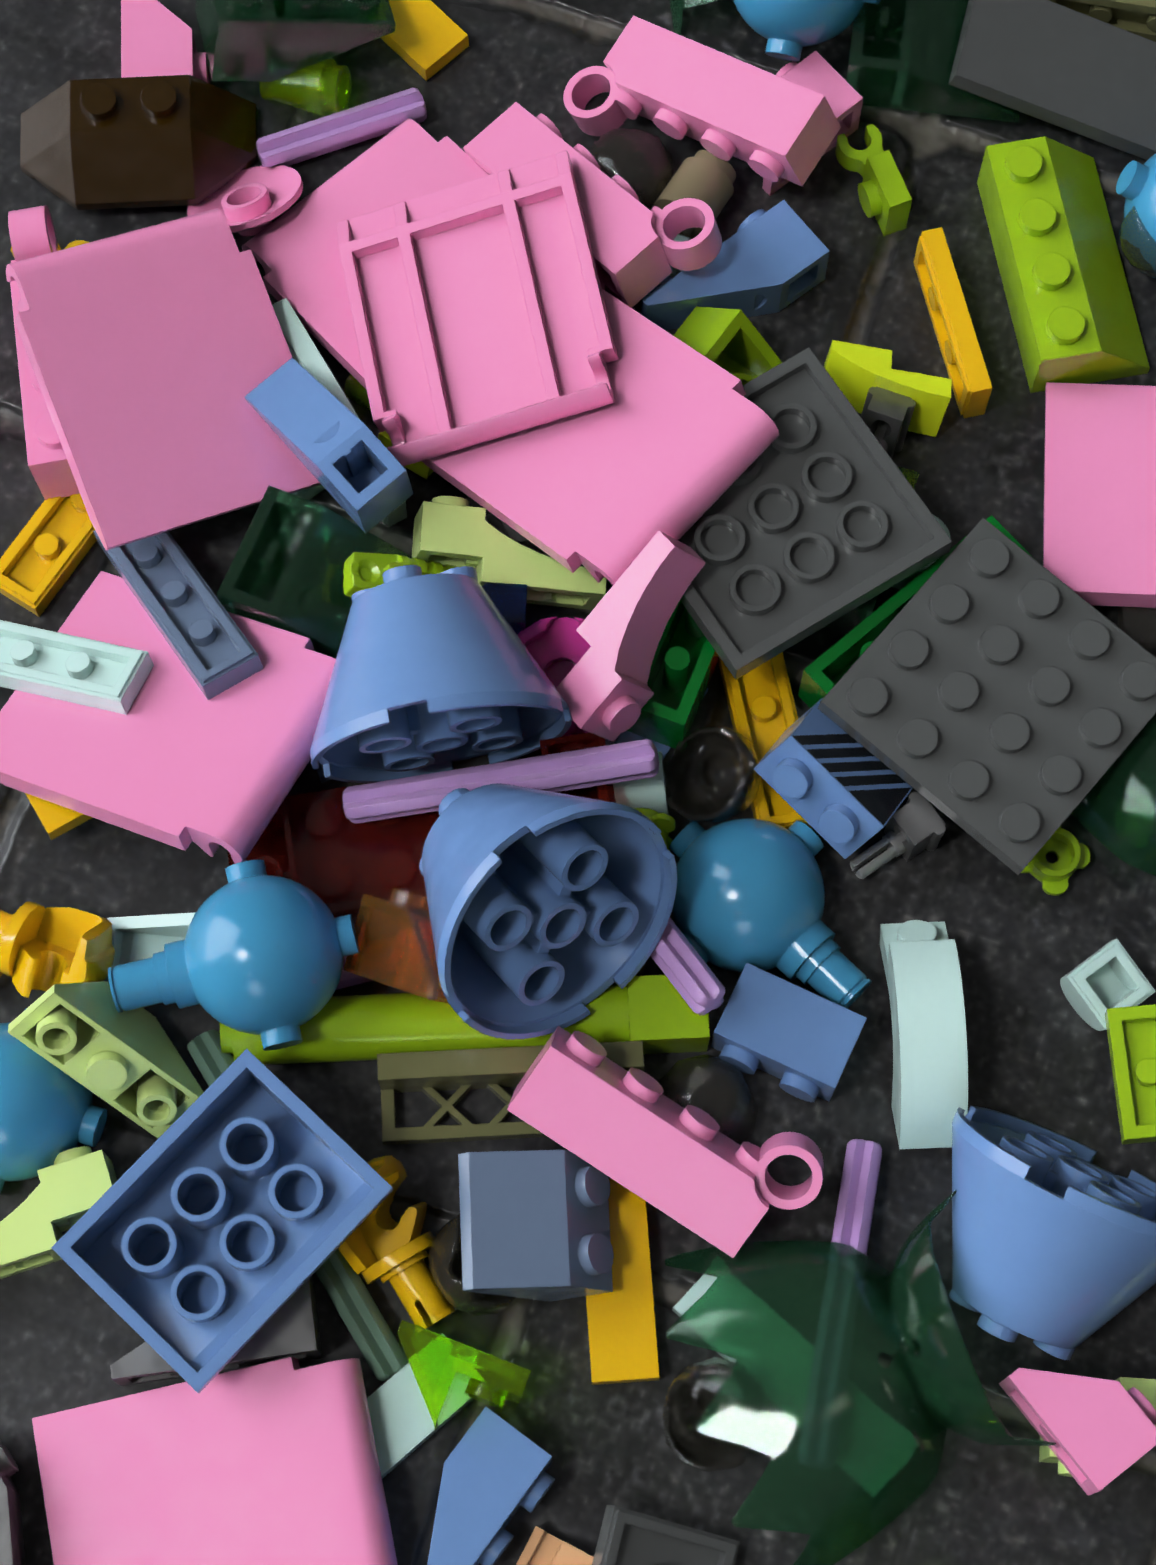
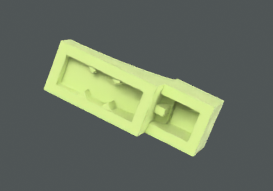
(460, 536)
(53, 1207)

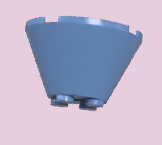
(430, 682)
(541, 903)
(1044, 1232)

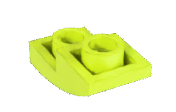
(861, 367)

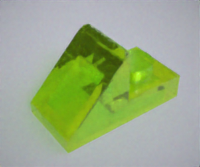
(440, 1361)

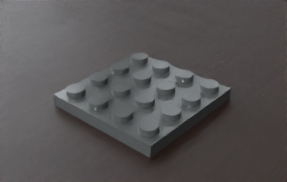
(805, 526)
(998, 695)

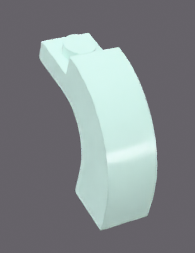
(926, 1032)

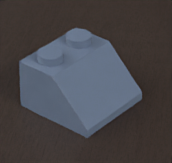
(534, 1225)

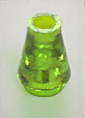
(314, 89)

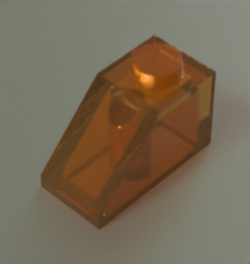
(397, 944)

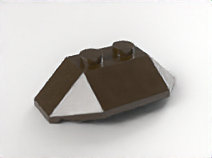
(137, 141)

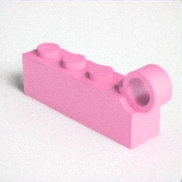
(707, 97)
(31, 236)
(627, 239)
(655, 1145)

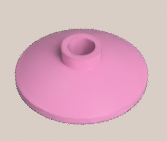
(254, 198)

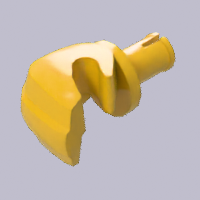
(54, 947)
(397, 1251)

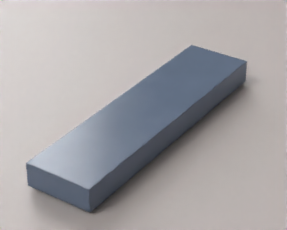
(185, 612)

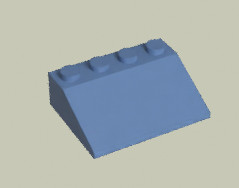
(222, 1220)

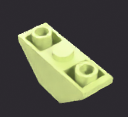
(110, 1053)

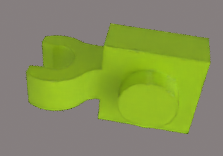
(882, 188)

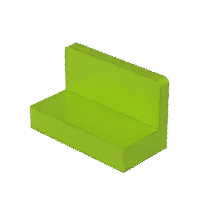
(1133, 1063)

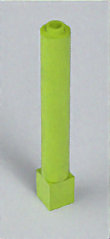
(376, 1024)

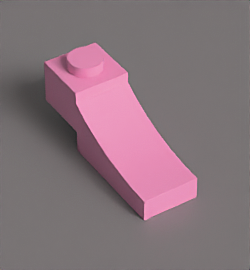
(624, 632)

